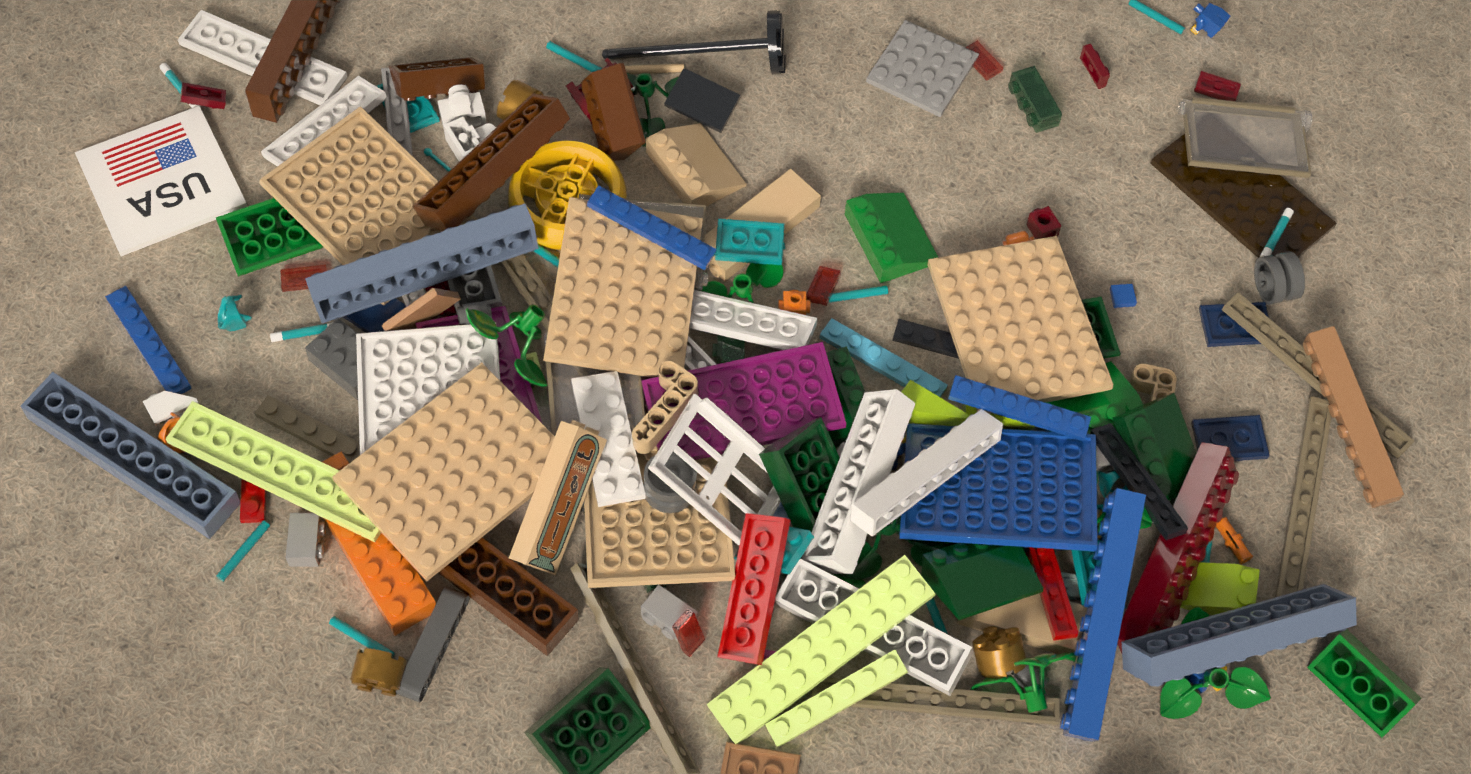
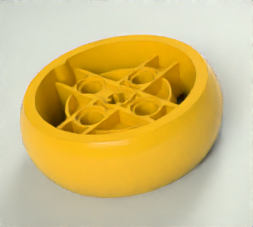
(555, 168)

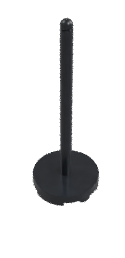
(773, 42)

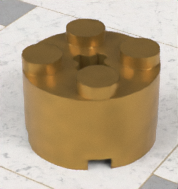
(515, 95)
(998, 651)
(377, 670)

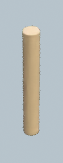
(661, 68)

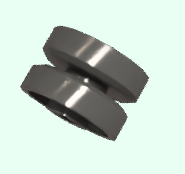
(1279, 277)
(662, 496)

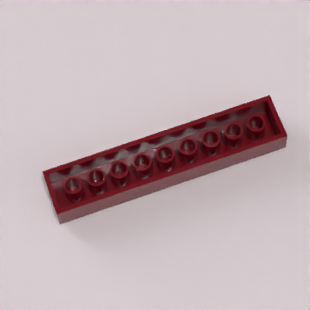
(1176, 560)

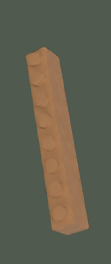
(1353, 417)

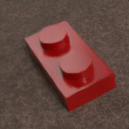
(252, 503)

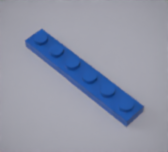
(651, 227)
(148, 341)
(1019, 408)

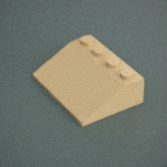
(693, 164)

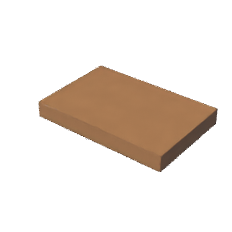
(422, 309)
(757, 760)

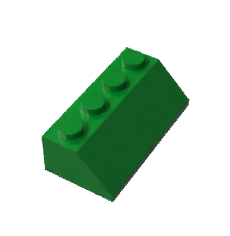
(1364, 683)

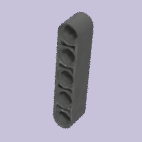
(433, 644)

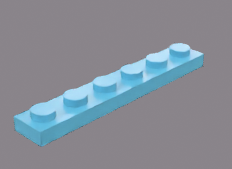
(879, 358)

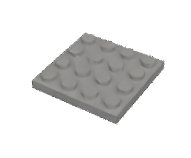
(922, 68)

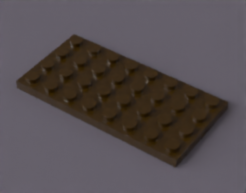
(1246, 202)

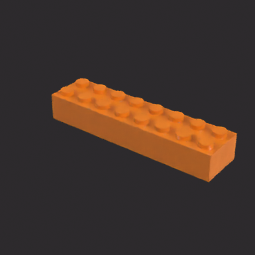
(384, 572)

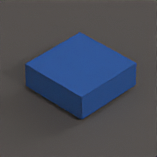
(1123, 295)

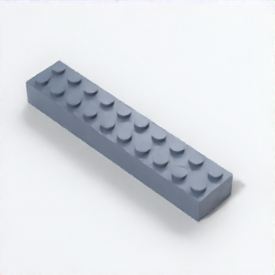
(422, 263)
(131, 455)
(1238, 634)

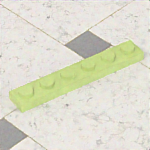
(836, 698)

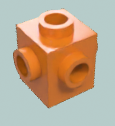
(795, 302)

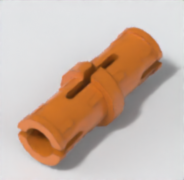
(1242, 554)

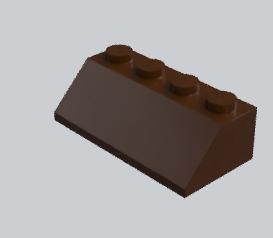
(436, 77)
(613, 112)

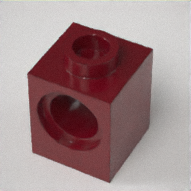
(1046, 216)

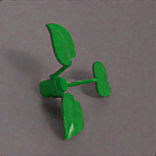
(763, 274)
(527, 322)
(1243, 689)
(1033, 694)

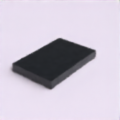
(702, 100)

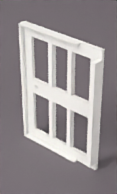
(739, 442)

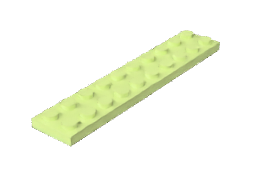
(268, 466)
(820, 650)

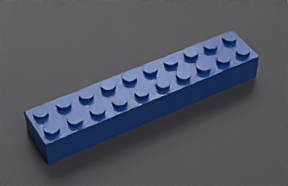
(1103, 616)

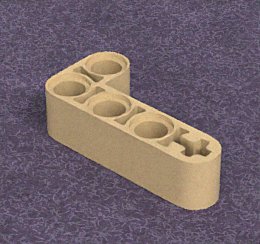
(1152, 383)
(660, 411)

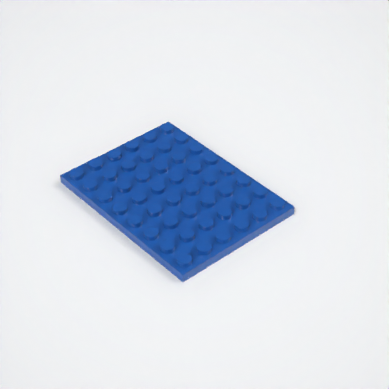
(1019, 493)

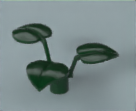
(646, 87)
(870, 561)

